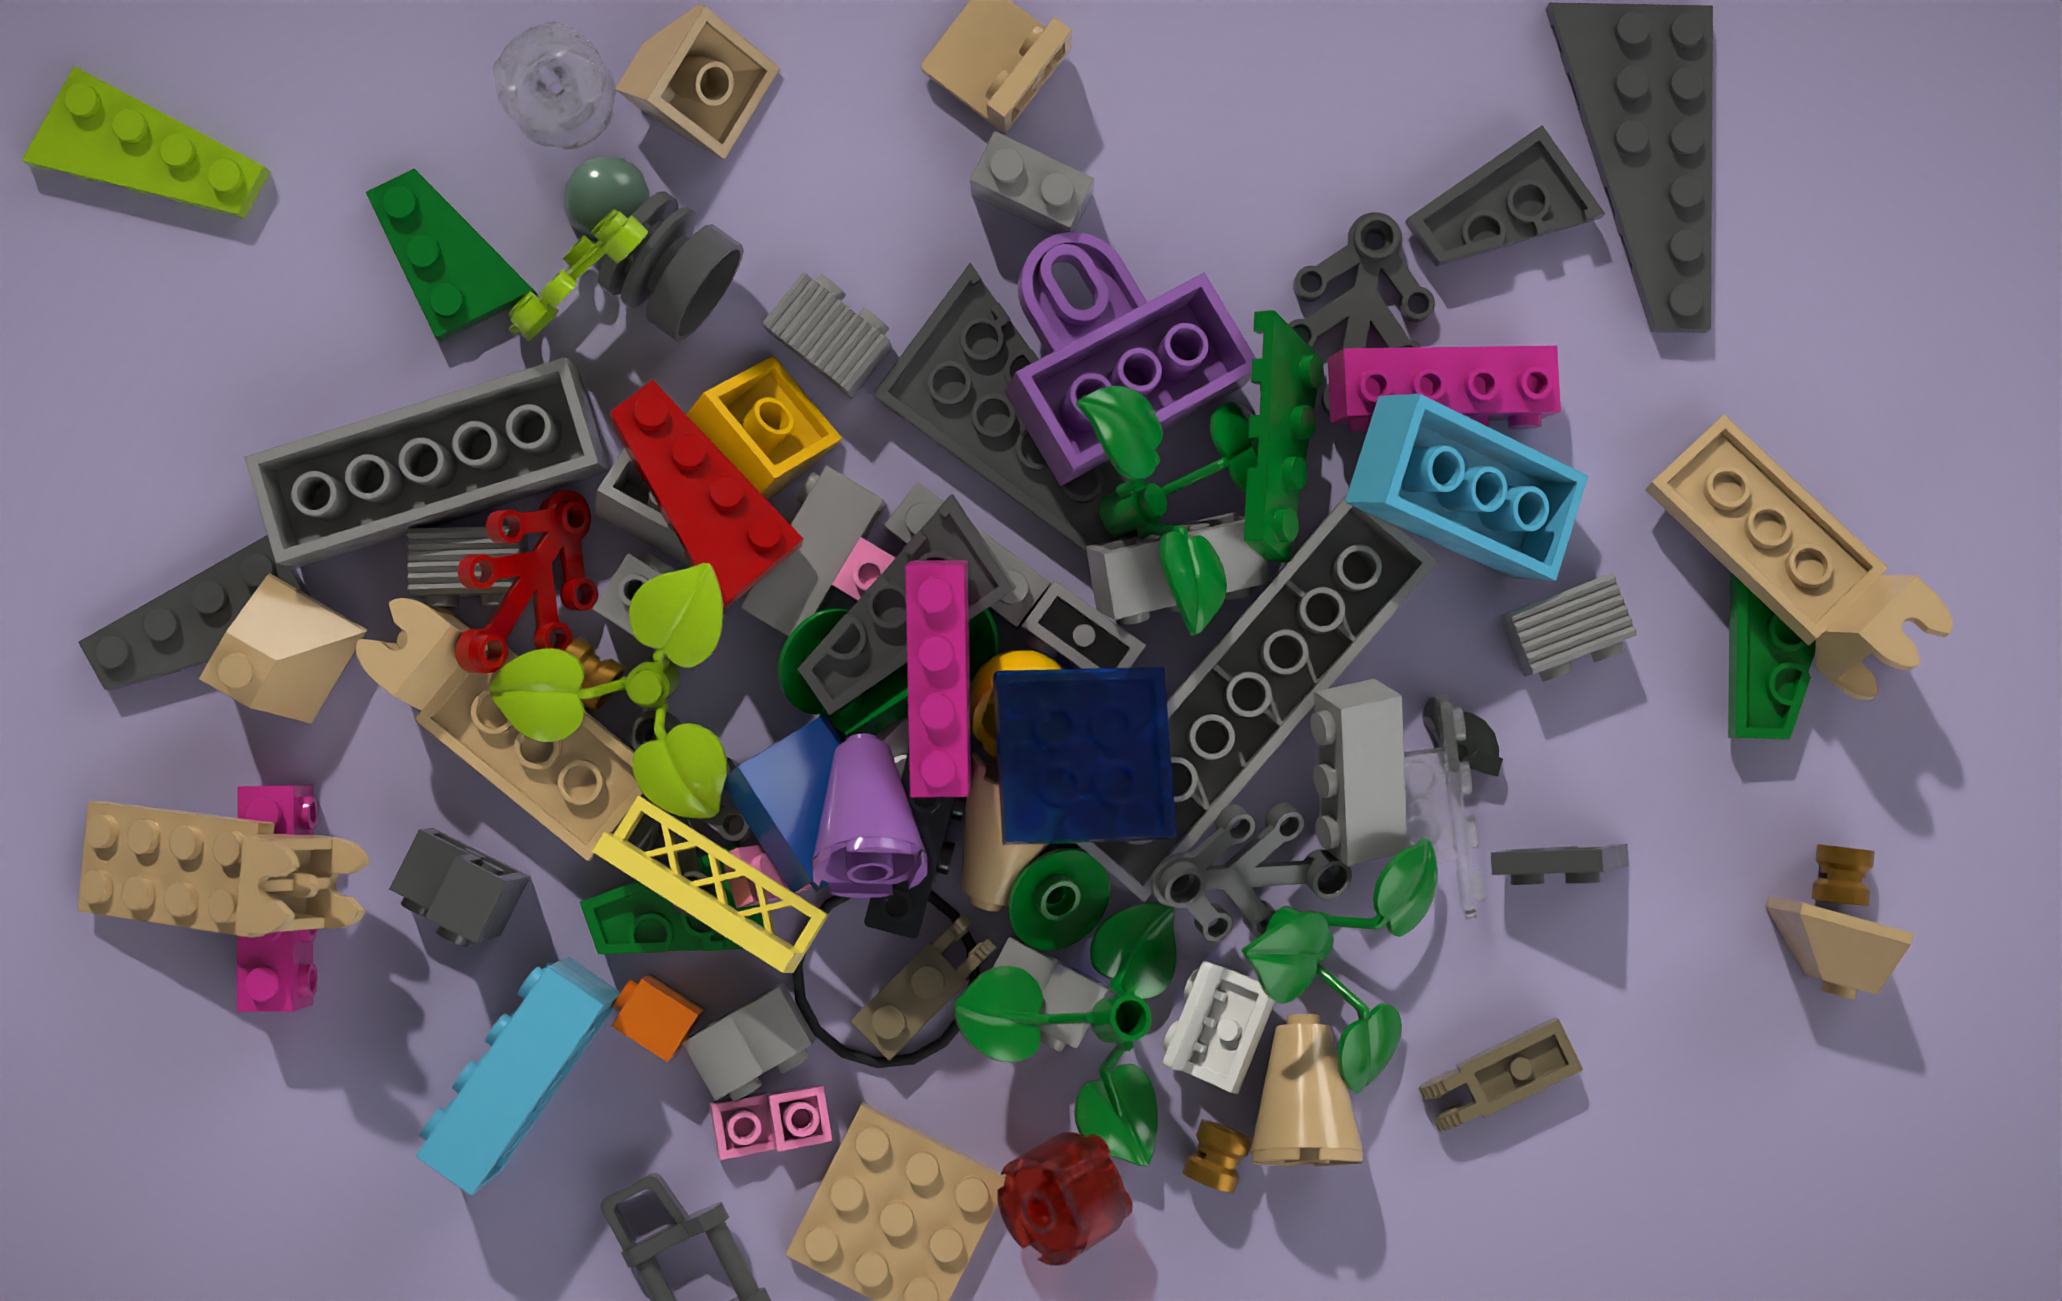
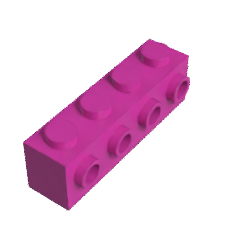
(1474, 381)
(277, 968)

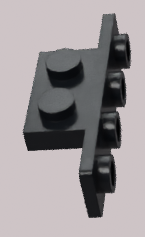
(906, 908)

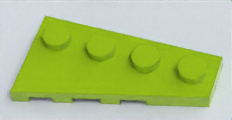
(128, 144)

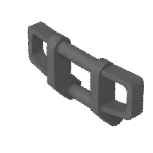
(708, 1220)

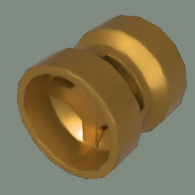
(595, 671)
(1843, 875)
(1217, 1156)

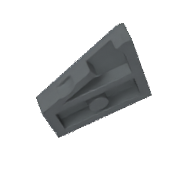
(1577, 863)

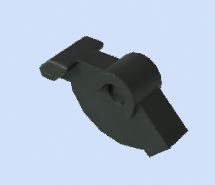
(1480, 745)

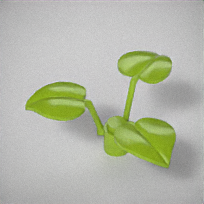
(680, 618)

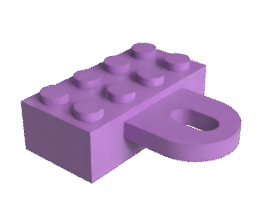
(1171, 350)

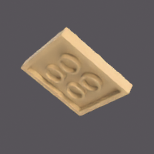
(896, 1212)

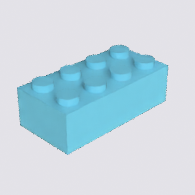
(1466, 487)
(518, 1074)

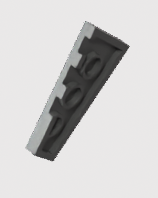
(183, 623)
(873, 634)

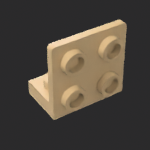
(997, 59)

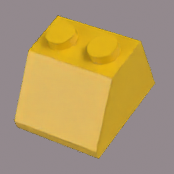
(765, 425)

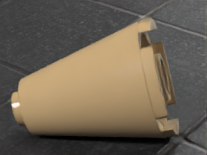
(988, 865)
(1304, 1101)

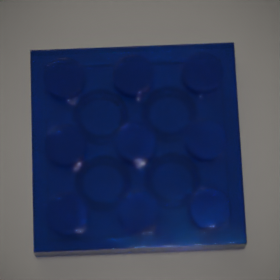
(1083, 755)

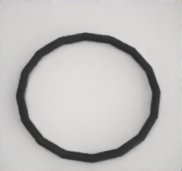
(863, 1058)

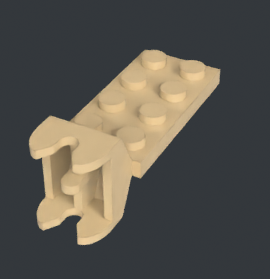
(1797, 558)
(566, 785)
(213, 872)

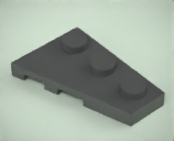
(1505, 202)

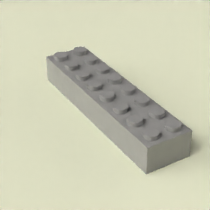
(1267, 670)

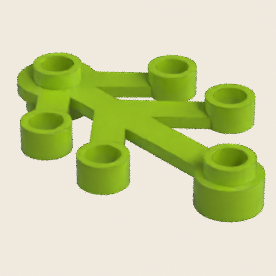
(615, 237)

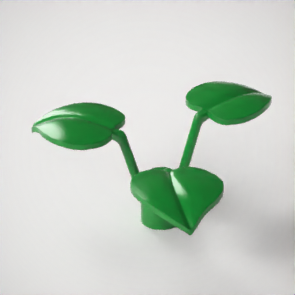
(1129, 437)
(1298, 941)
(1139, 954)

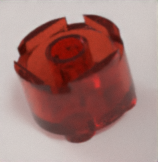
(1063, 1197)

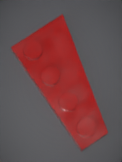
(702, 493)

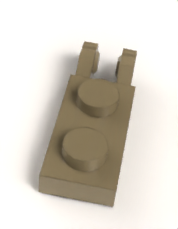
(918, 991)
(1506, 1073)

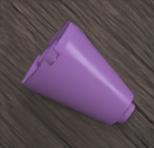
(867, 824)

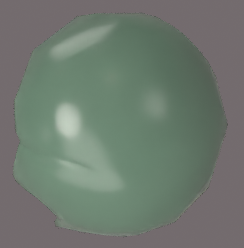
(600, 187)

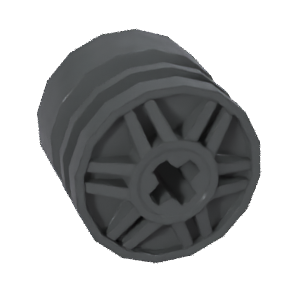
(673, 267)

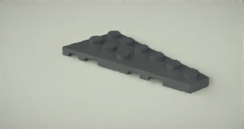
(1649, 127)
(954, 393)

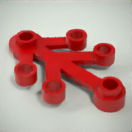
(533, 578)

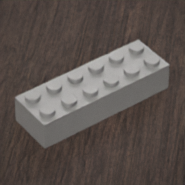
(426, 463)

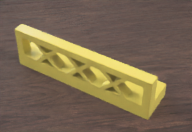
(700, 903)

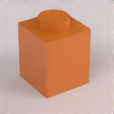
(656, 1016)

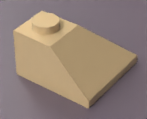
(699, 79)
(283, 652)
(1839, 947)

